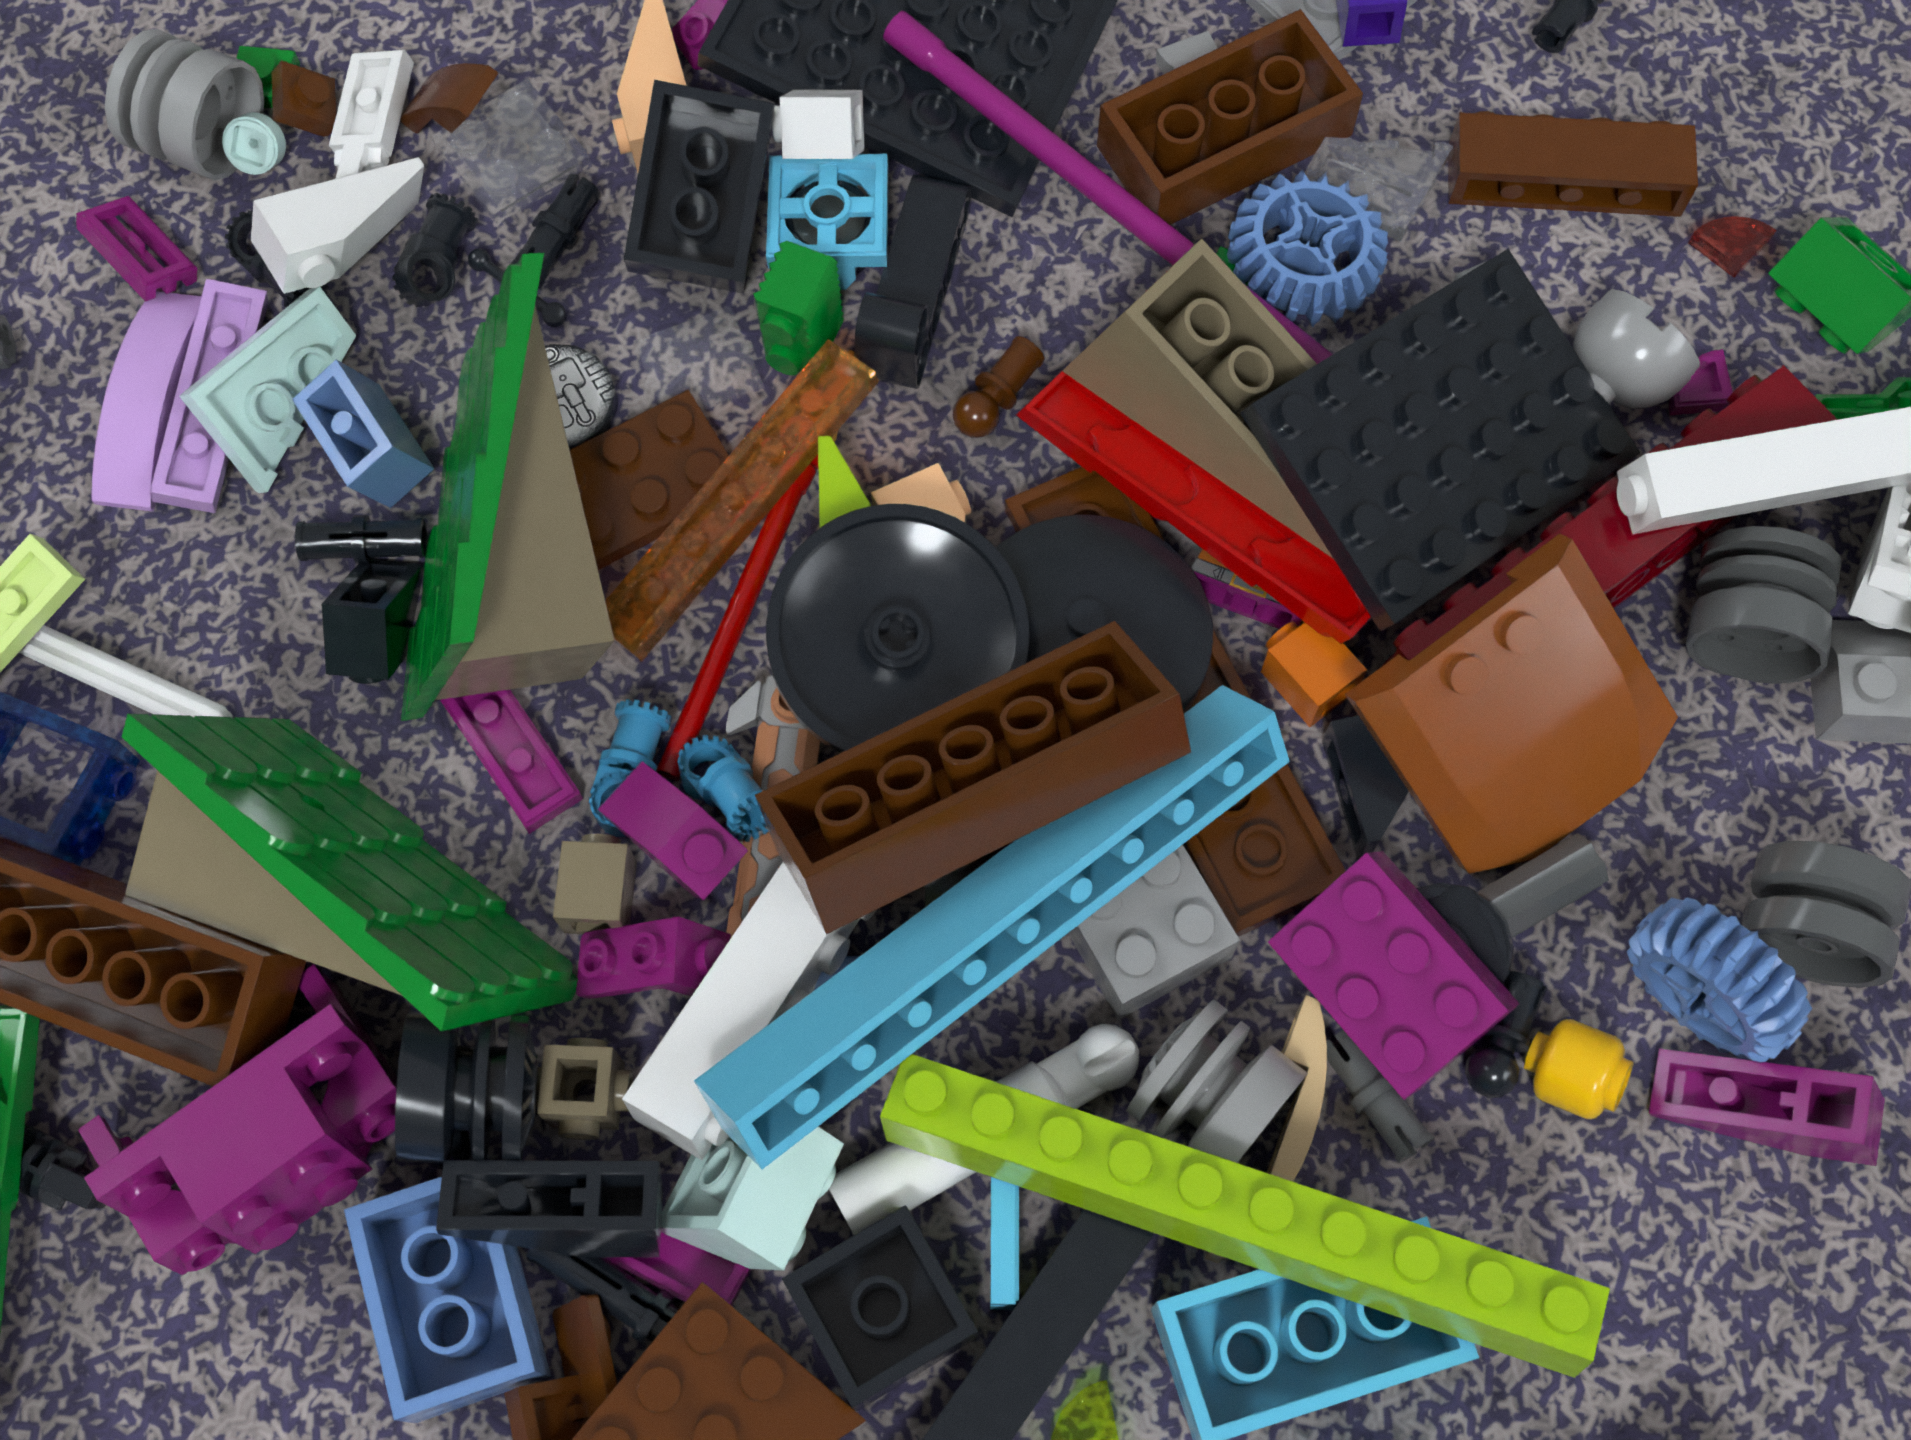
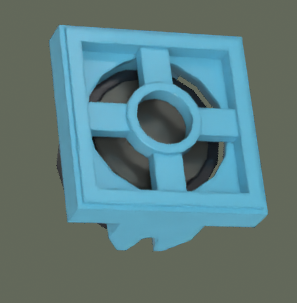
(831, 210)

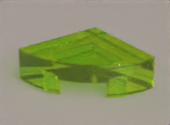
(1087, 1416)

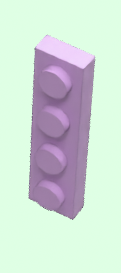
(190, 461)

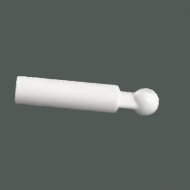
(899, 1176)

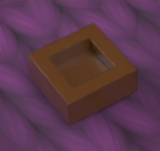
(303, 99)

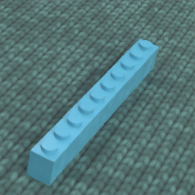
(982, 934)

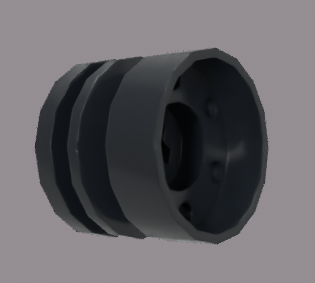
(463, 1089)

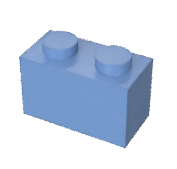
(362, 434)

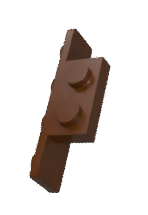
(563, 1405)

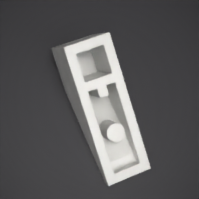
(330, 225)

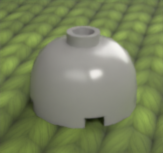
(1630, 354)

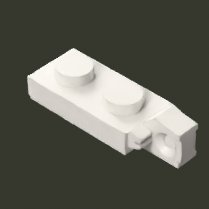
(370, 110)

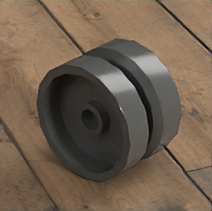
(1829, 911)

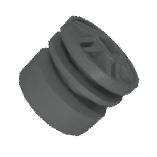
(1764, 605)

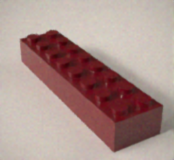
(1603, 532)

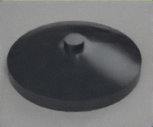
(1106, 570)
(890, 620)

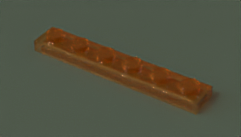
(736, 498)

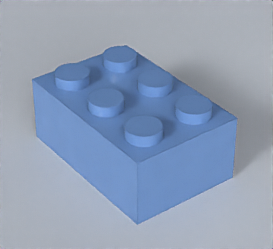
(442, 1308)

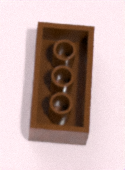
(1228, 118)

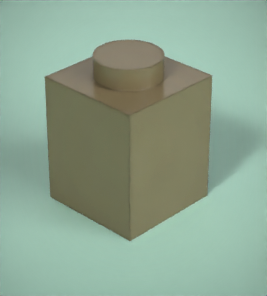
(594, 884)

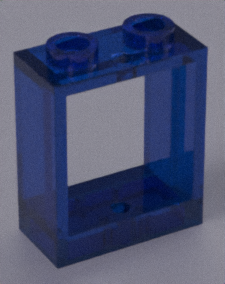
(103, 782)

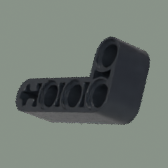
(902, 317)

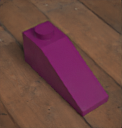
(1772, 1104)

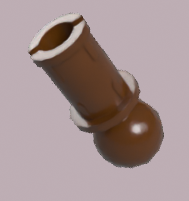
(978, 411)

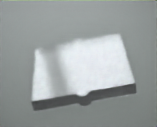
(700, 356)

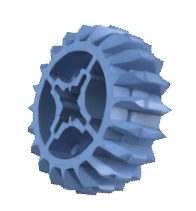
(1315, 227)
(1719, 979)

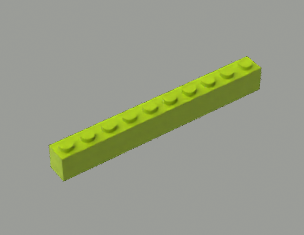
(1248, 1215)

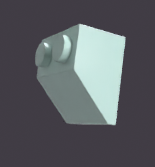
(751, 1212)

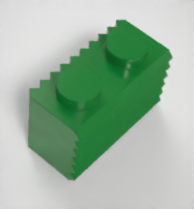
(798, 306)

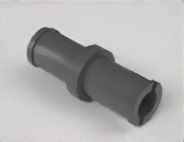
(1377, 1099)

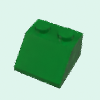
(1845, 284)

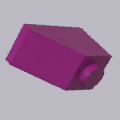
(672, 830)

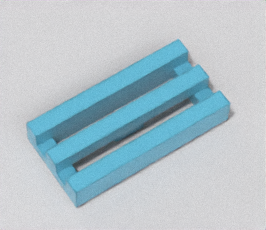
(1004, 1245)

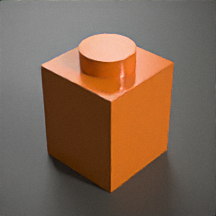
(1310, 670)

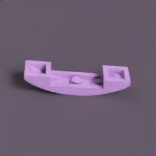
(141, 401)

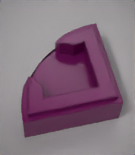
(1707, 388)

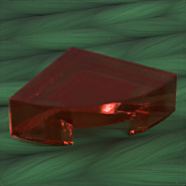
(1732, 241)

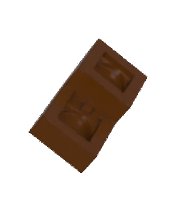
(448, 96)

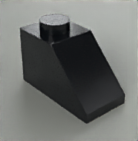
(371, 620)
(1364, 782)

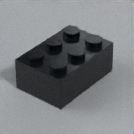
(698, 186)

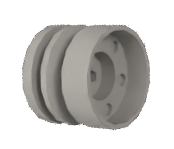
(178, 100)
(1215, 1087)

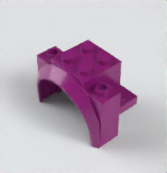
(256, 1145)

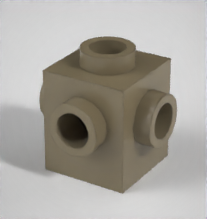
(570, 1068)

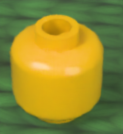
(1579, 1069)

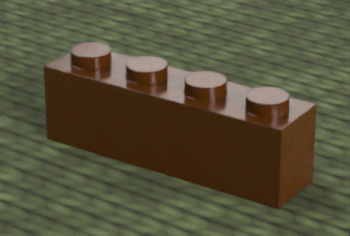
(1572, 164)

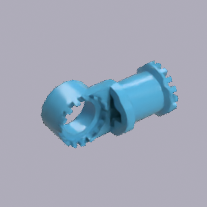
(632, 742)
(725, 785)

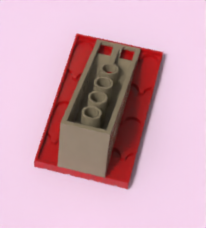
(1163, 423)

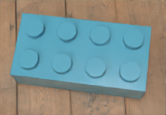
(1280, 1349)

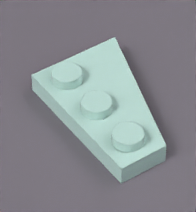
(250, 392)

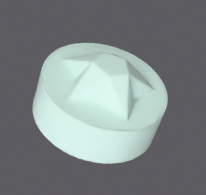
(254, 143)

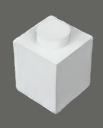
(820, 124)

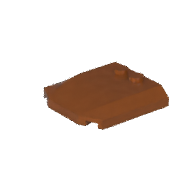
(1520, 714)

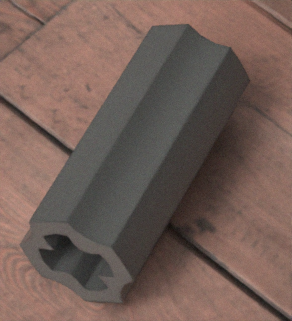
(1547, 883)

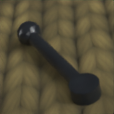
(553, 313)

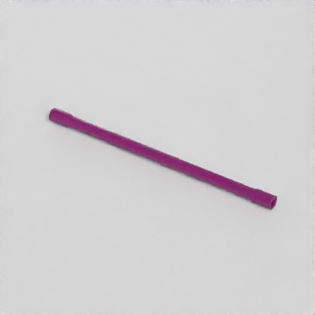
(932, 56)

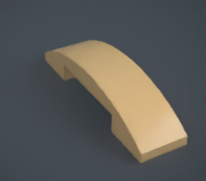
(1308, 1049)

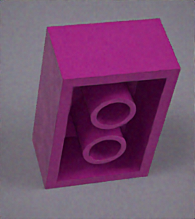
(1392, 973)

